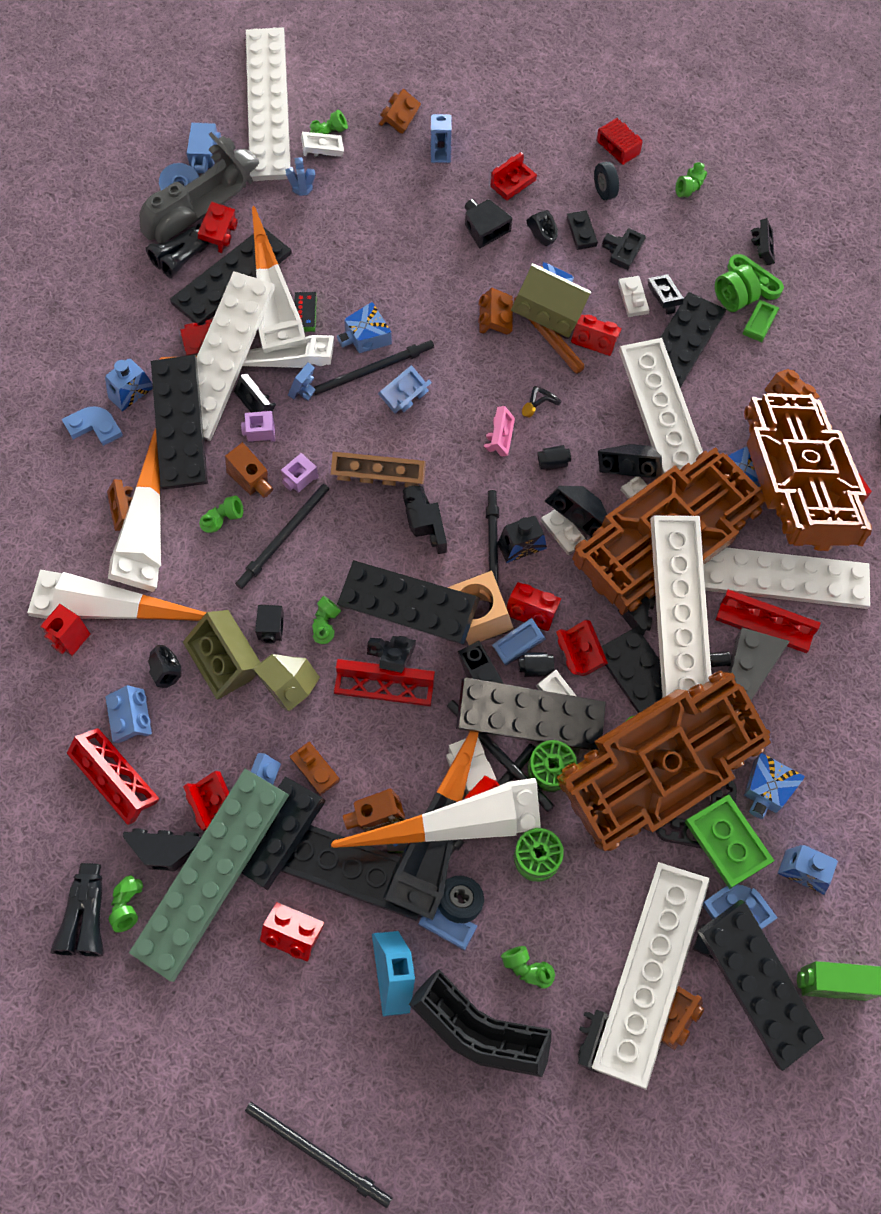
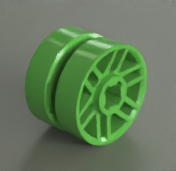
(737, 288)
(543, 756)
(551, 851)

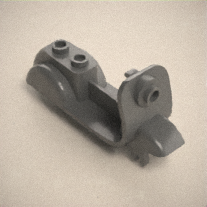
(180, 206)

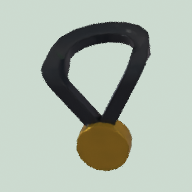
(529, 408)

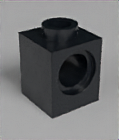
(269, 623)

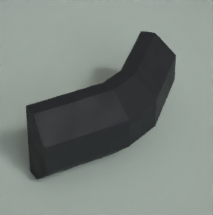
(477, 1035)

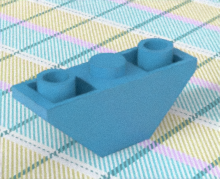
(394, 972)

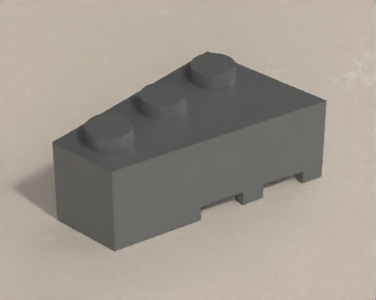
(754, 658)

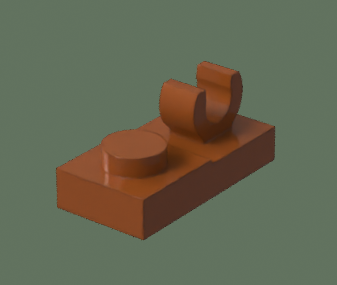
(119, 502)
(314, 768)

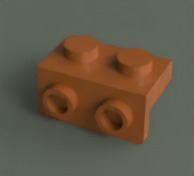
(401, 110)
(496, 312)
(790, 383)
(684, 1011)

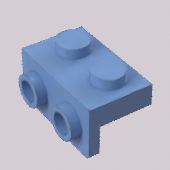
(403, 389)
(128, 713)

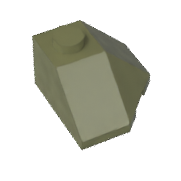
(287, 678)

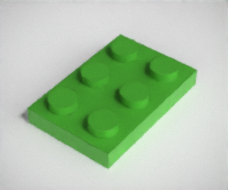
(729, 841)

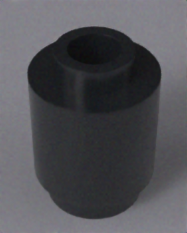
(554, 457)
(536, 664)

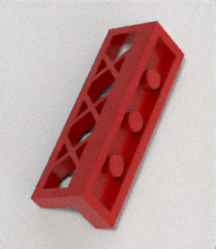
(767, 619)
(371, 671)
(106, 776)

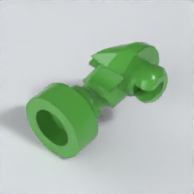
(336, 122)
(687, 184)
(214, 518)
(322, 629)
(124, 916)
(538, 974)

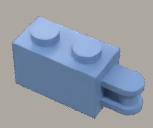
(199, 144)

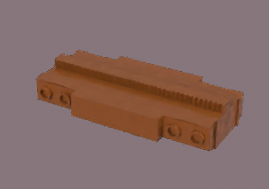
(806, 472)
(621, 550)
(664, 760)

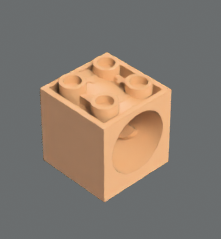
(497, 619)

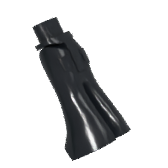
(176, 252)
(84, 899)

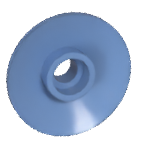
(177, 173)

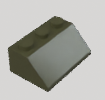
(550, 300)
(221, 653)

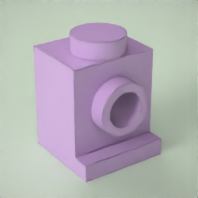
(258, 426)
(301, 468)

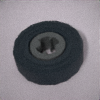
(606, 180)
(472, 897)

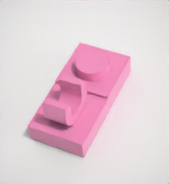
(502, 432)

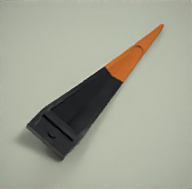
(423, 866)

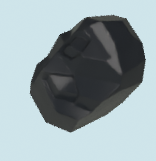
(543, 227)
(164, 666)

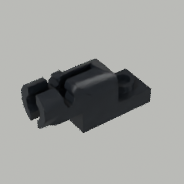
(424, 517)

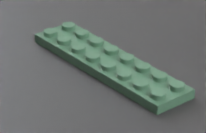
(208, 875)

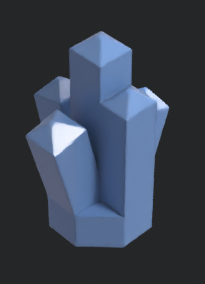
(303, 181)

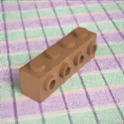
(378, 467)

